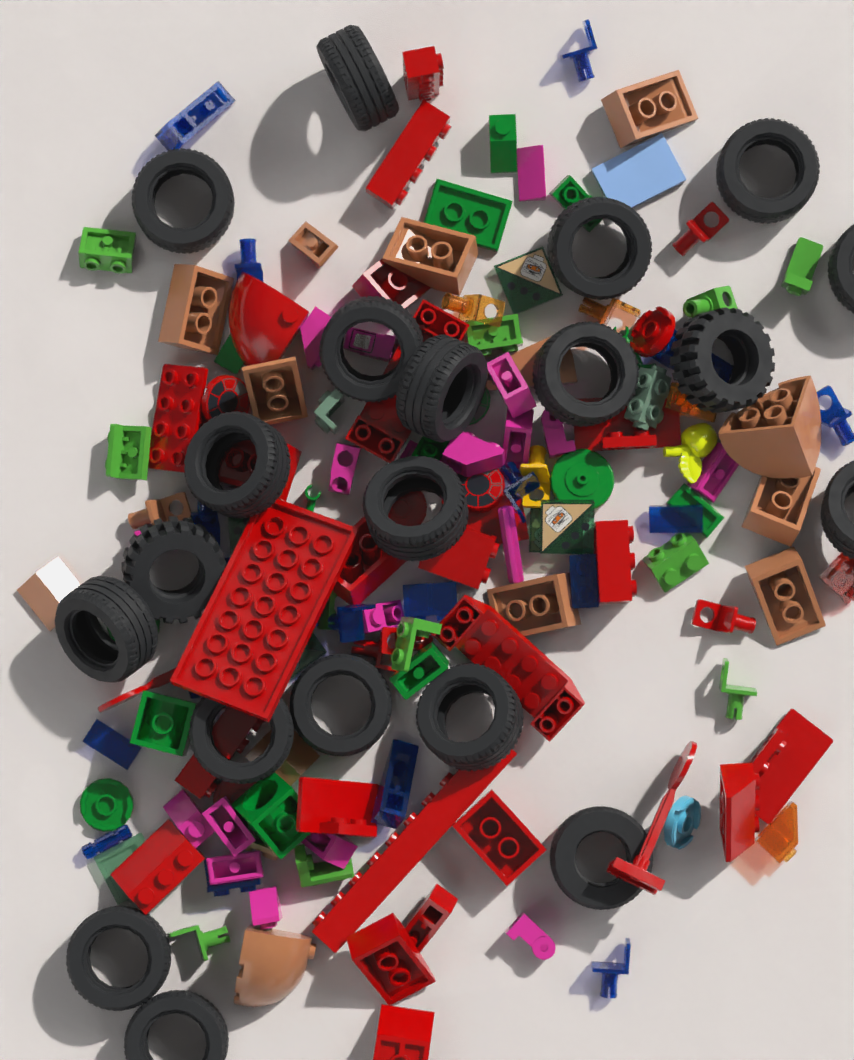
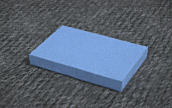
(639, 172)

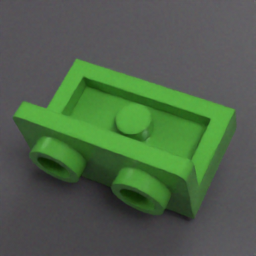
(492, 338)
(128, 452)
(675, 560)

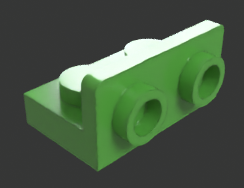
(107, 250)

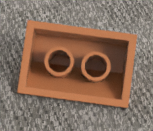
(196, 309)

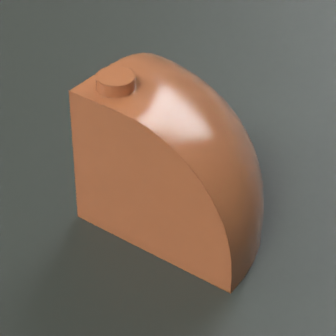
(778, 432)
(271, 965)

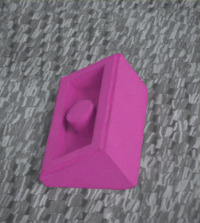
(531, 173)
(715, 473)
(235, 869)

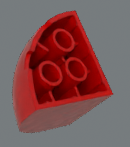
(262, 320)

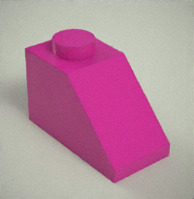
(511, 385)
(517, 438)
(189, 818)
(229, 826)
(331, 848)

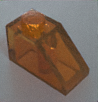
(781, 834)

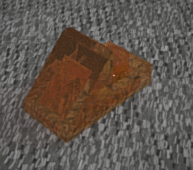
(678, 403)

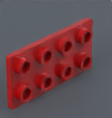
(176, 416)
(621, 435)
(786, 761)
(336, 807)

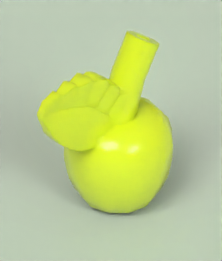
(696, 443)

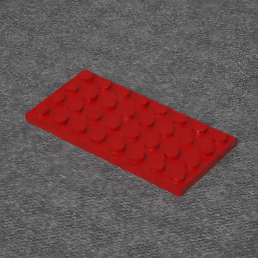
(265, 608)

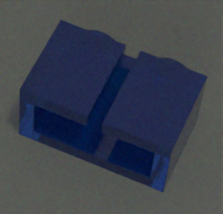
(429, 600)

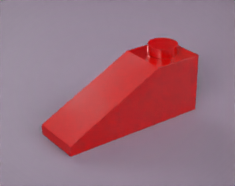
(430, 916)

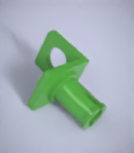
(709, 301)
(736, 693)
(206, 939)

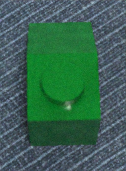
(503, 143)
(423, 668)

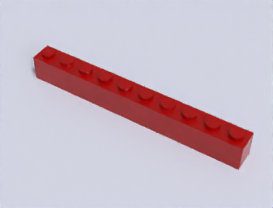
(403, 853)

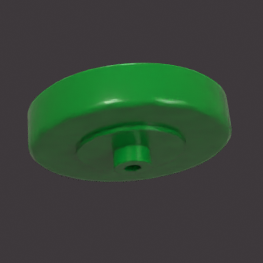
(582, 477)

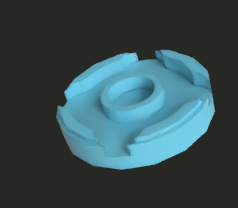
(681, 821)

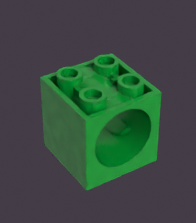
(163, 723)
(271, 814)

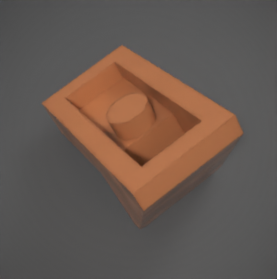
(313, 244)

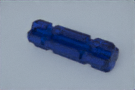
(107, 841)

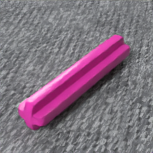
(510, 544)

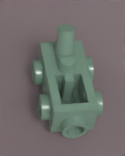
(649, 398)

